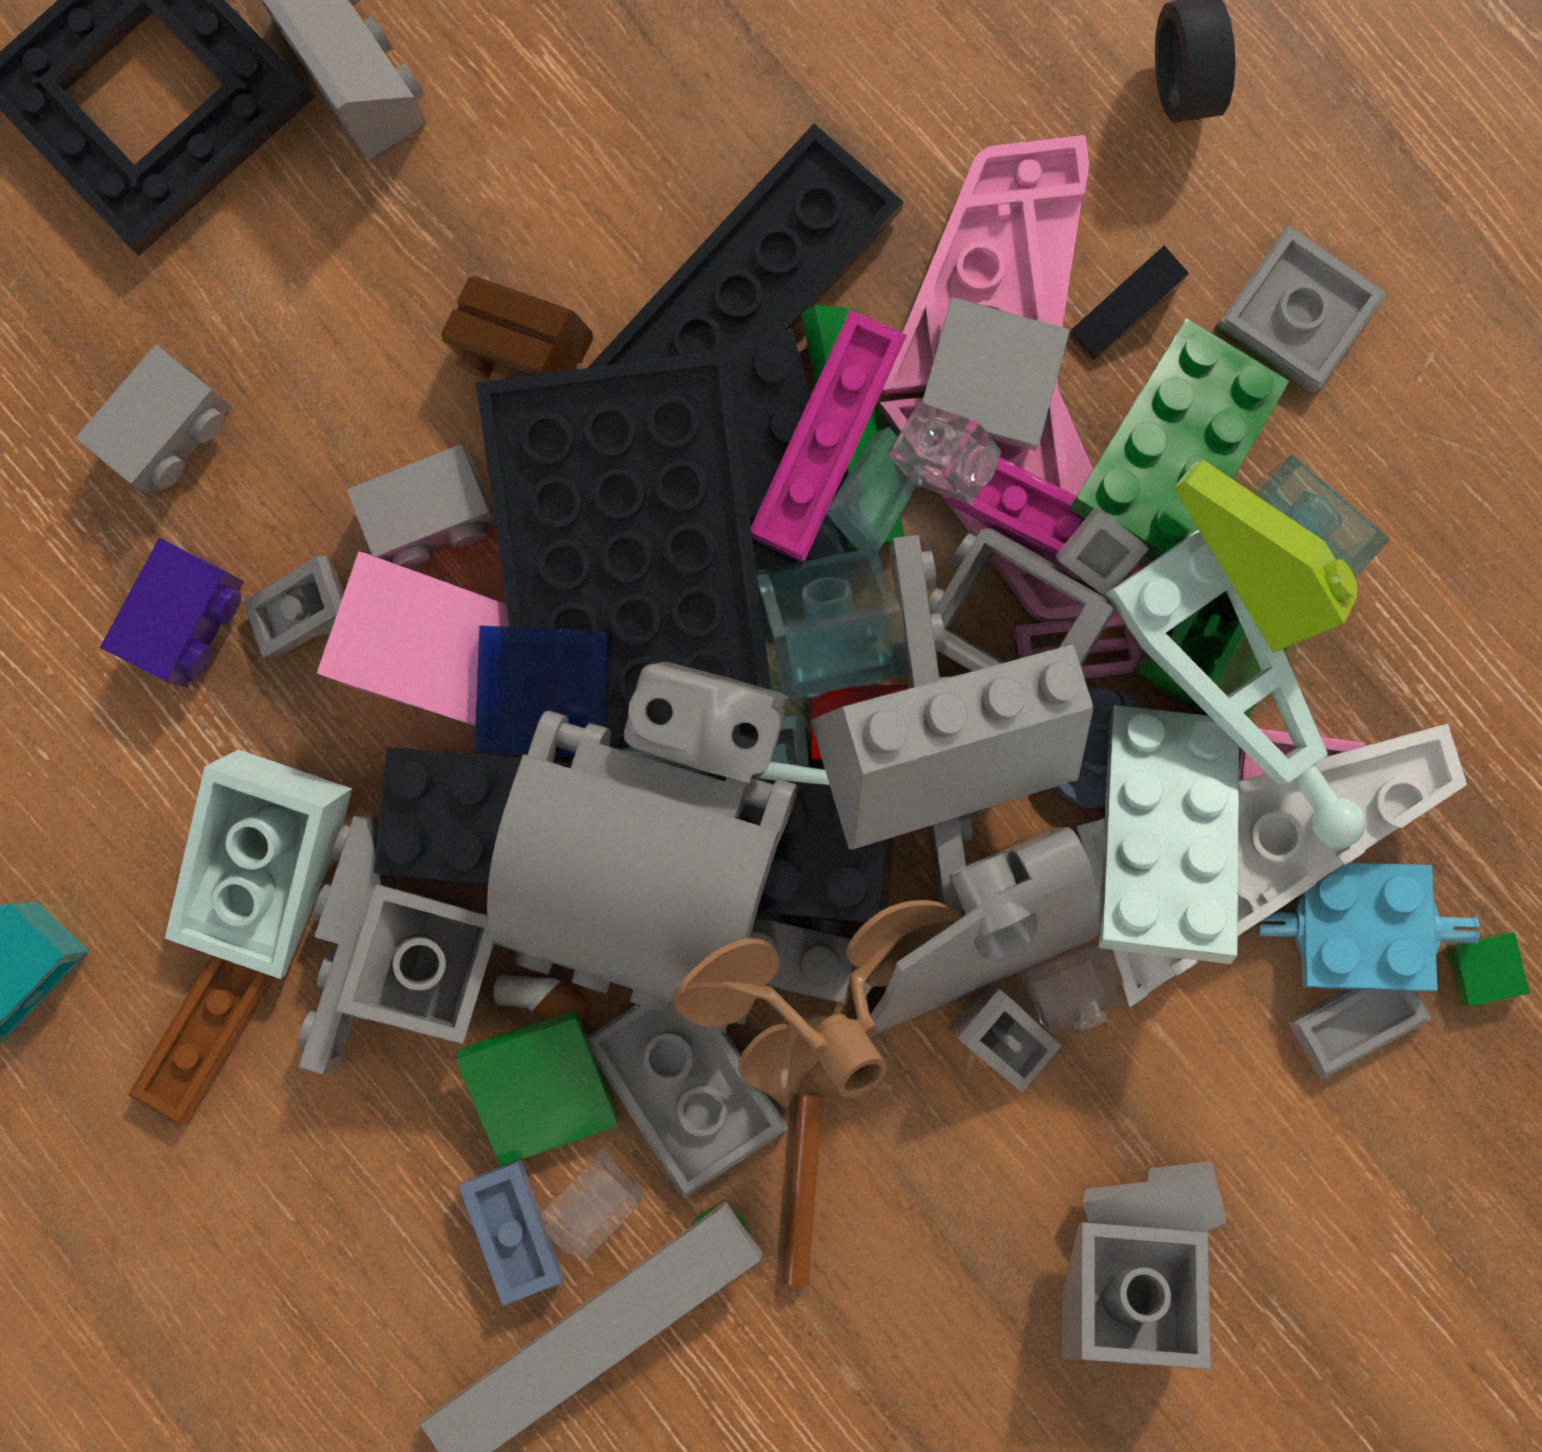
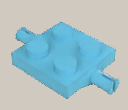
(1370, 929)

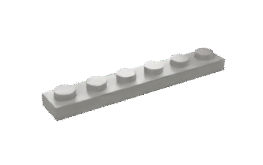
(924, 636)

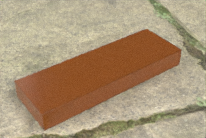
(200, 1039)

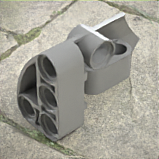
(1018, 913)

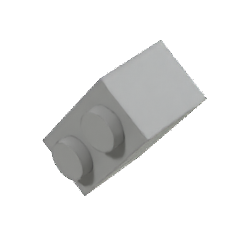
(154, 422)
(423, 508)

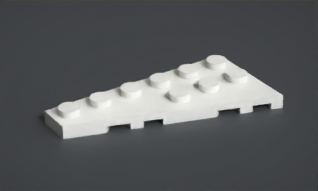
(1276, 839)

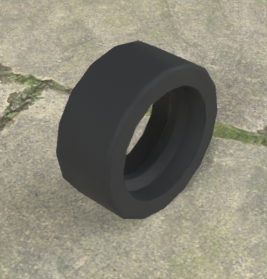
(1194, 59)

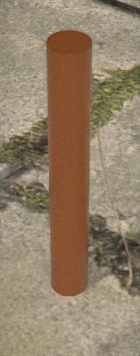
(803, 1189)

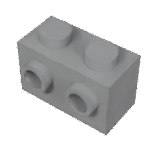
(810, 956)

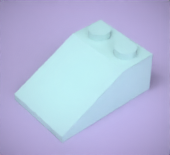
(255, 860)

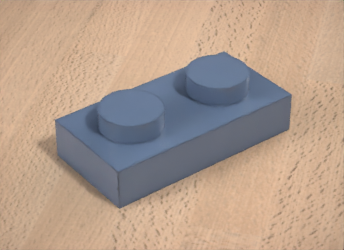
(511, 1232)

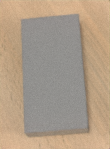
(1355, 1025)

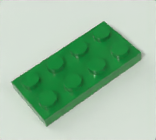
(1194, 407)

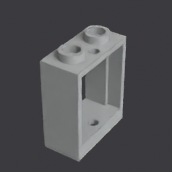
(971, 561)

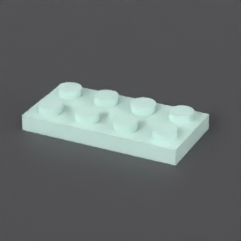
(1170, 837)

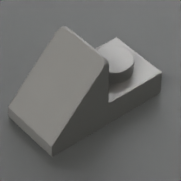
(295, 607)

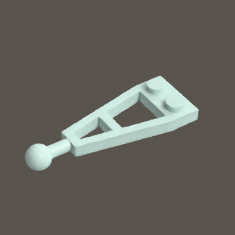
(1175, 589)

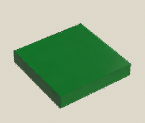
(537, 1087)

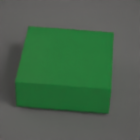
(1488, 969)

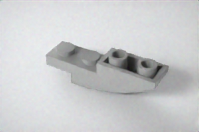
(340, 916)

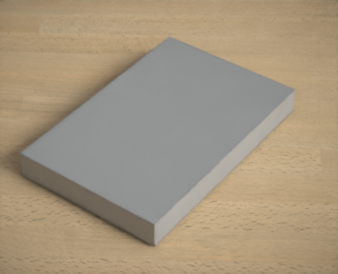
(685, 1092)

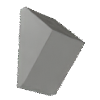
(1005, 1037)

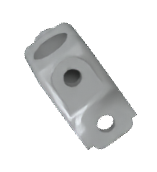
(698, 719)

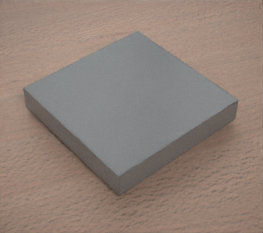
(1301, 310)
(996, 371)

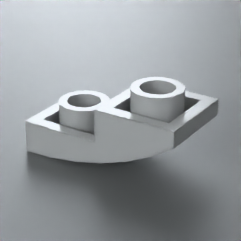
(1172, 1199)

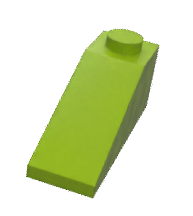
(1272, 562)

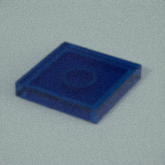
(536, 672)

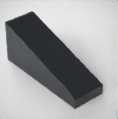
(1130, 302)

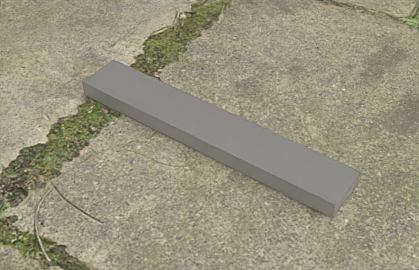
(595, 1335)

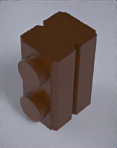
(513, 332)

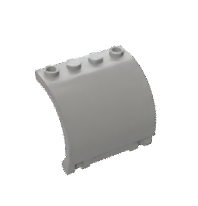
(627, 863)

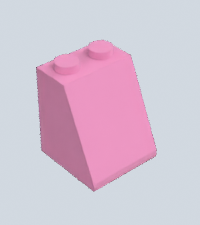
(409, 638)

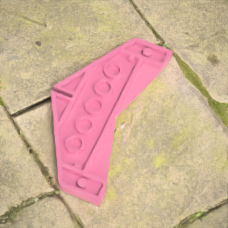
(1013, 253)

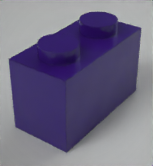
(173, 614)

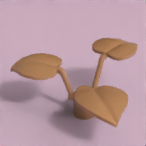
(785, 1054)

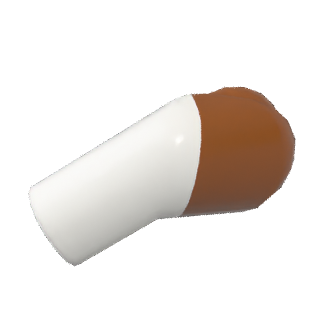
(540, 995)

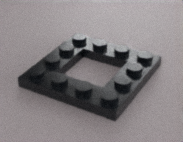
(151, 196)

